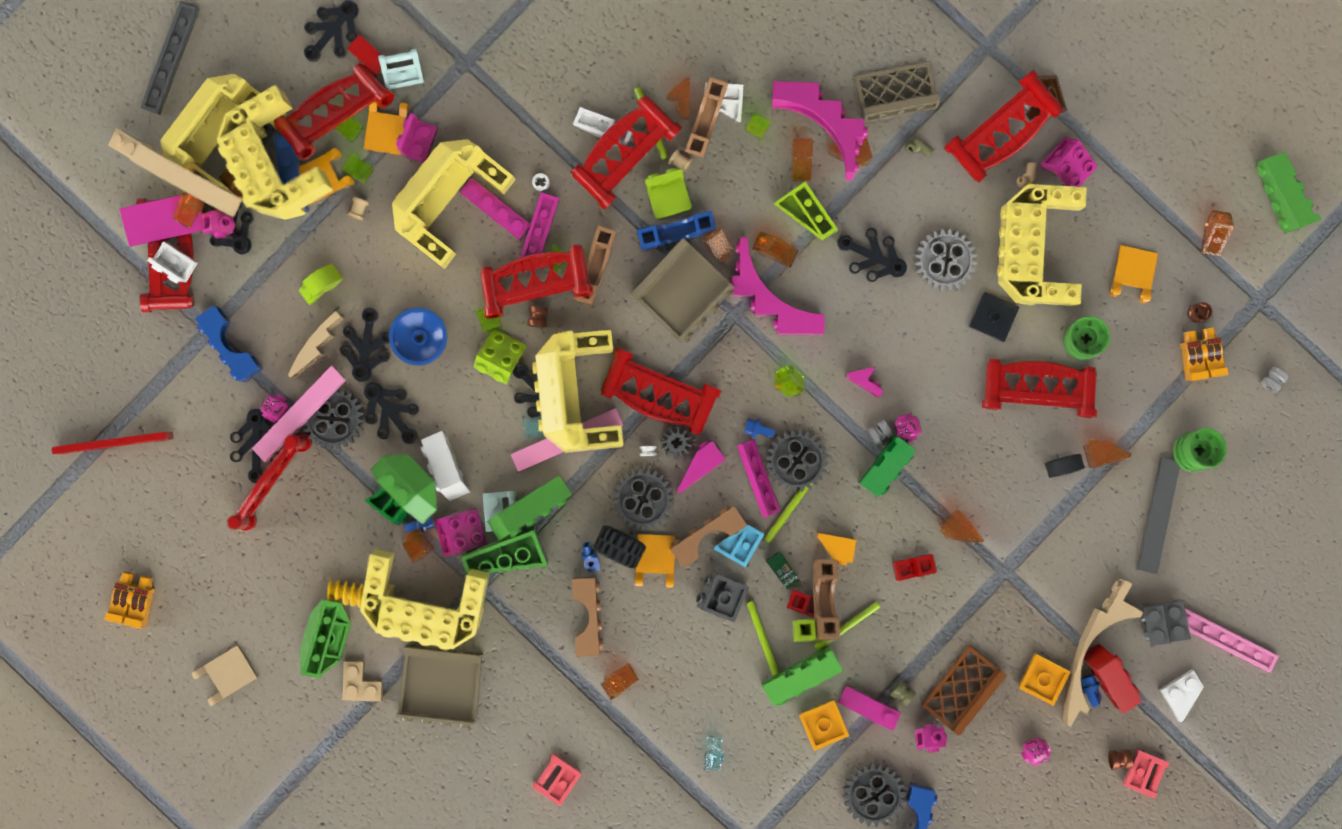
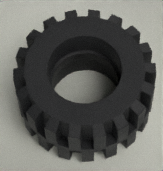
(619, 546)

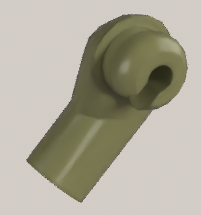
(917, 146)

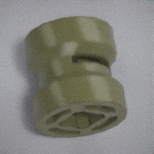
(901, 692)

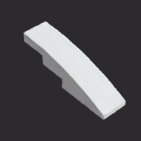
(598, 125)

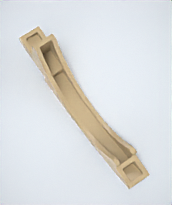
(148, 158)
(1113, 611)

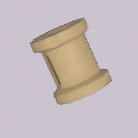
(680, 161)
(357, 208)

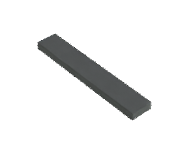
(170, 58)
(1158, 515)

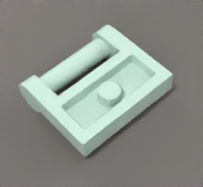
(404, 75)
(494, 504)

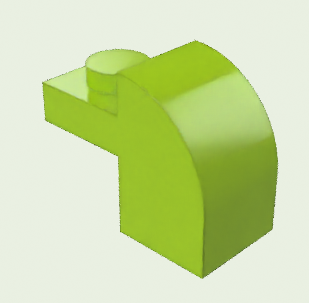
(320, 282)
(805, 631)

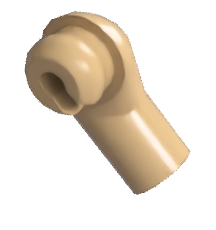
(1029, 177)

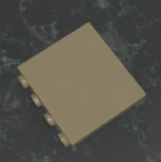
(683, 291)
(440, 686)

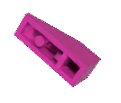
(703, 462)
(870, 707)

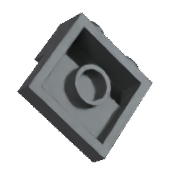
(721, 596)
(1165, 623)

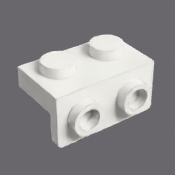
(173, 263)

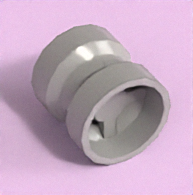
(1274, 380)
(879, 432)

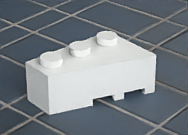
(444, 466)

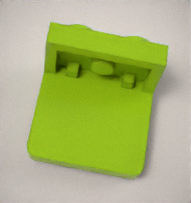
(668, 193)
(499, 356)

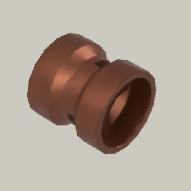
(1203, 309)
(537, 317)
(1122, 759)

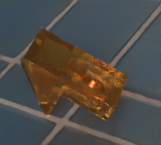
(681, 93)
(188, 209)
(619, 681)

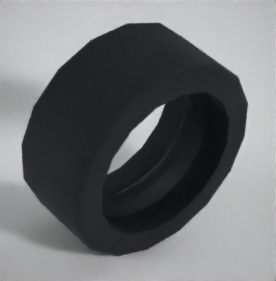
(1064, 465)

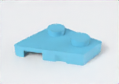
(740, 545)

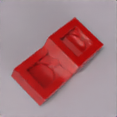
(366, 54)
(914, 567)
(801, 603)

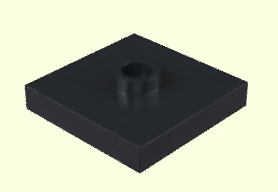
(994, 317)

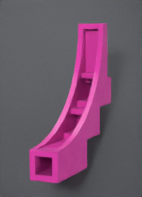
(807, 100)
(748, 284)

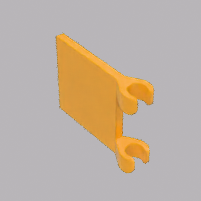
(384, 129)
(324, 164)
(1134, 269)
(656, 558)

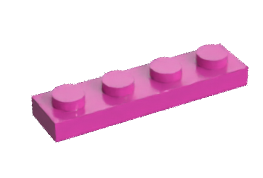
(495, 209)
(540, 225)
(758, 478)

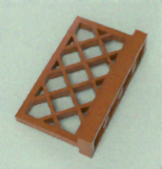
(977, 701)

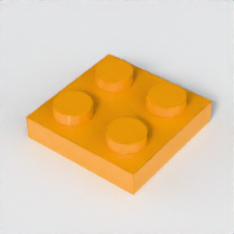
(1044, 679)
(823, 724)

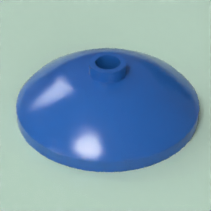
(404, 336)

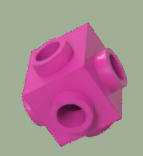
(217, 223)
(930, 738)

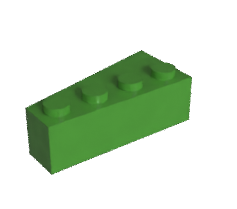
(1286, 193)
(529, 508)
(510, 553)
(802, 676)

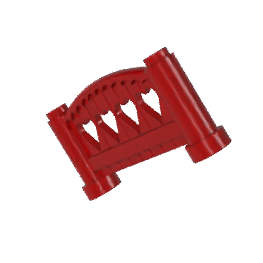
(1033, 94)
(657, 125)
(302, 137)
(574, 279)
(159, 295)
(1081, 398)
(699, 400)
(245, 517)

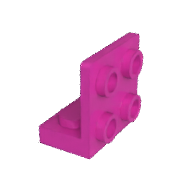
(416, 139)
(1070, 162)
(460, 532)

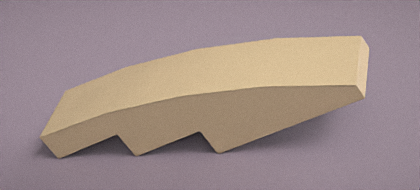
(311, 351)

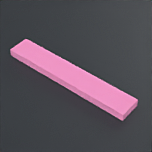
(299, 413)
(546, 449)
(1231, 642)

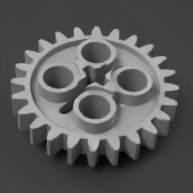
(962, 263)

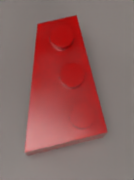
(1113, 678)

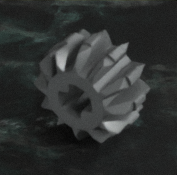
(671, 438)

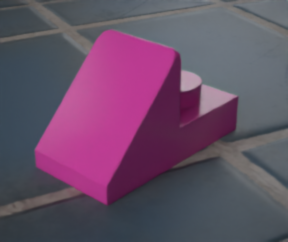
(861, 379)

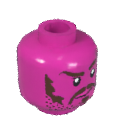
(274, 407)
(907, 427)
(1036, 751)

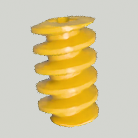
(345, 593)

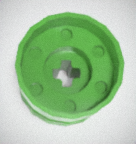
(1094, 331)
(1200, 450)

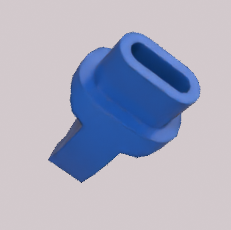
(754, 428)
(417, 524)
(590, 555)
(1090, 687)

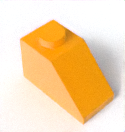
(838, 547)

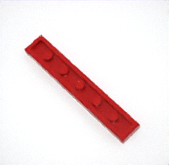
(110, 443)

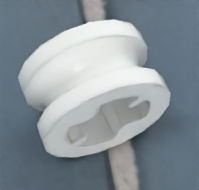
(539, 188)
(648, 451)

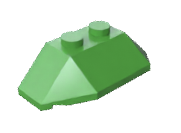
(407, 484)
(323, 638)

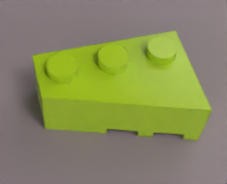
(807, 211)

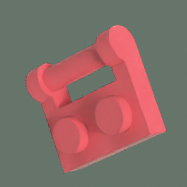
(1142, 767)
(562, 783)

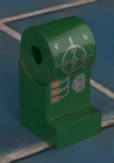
(782, 569)

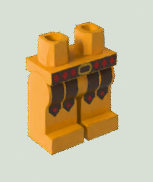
(1202, 357)
(131, 601)

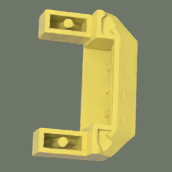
(197, 127)
(251, 165)
(434, 188)
(1024, 244)
(559, 392)
(418, 620)

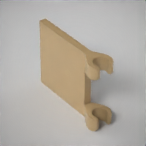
(228, 673)

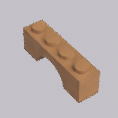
(706, 117)
(597, 261)
(686, 550)
(824, 584)
(585, 590)

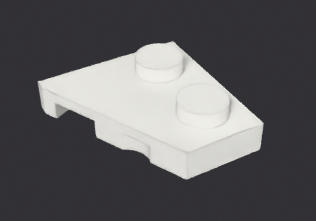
(732, 101)
(1182, 693)

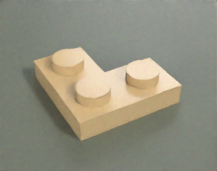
(355, 686)

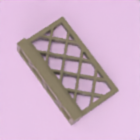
(903, 105)

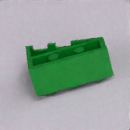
(887, 466)
(387, 506)

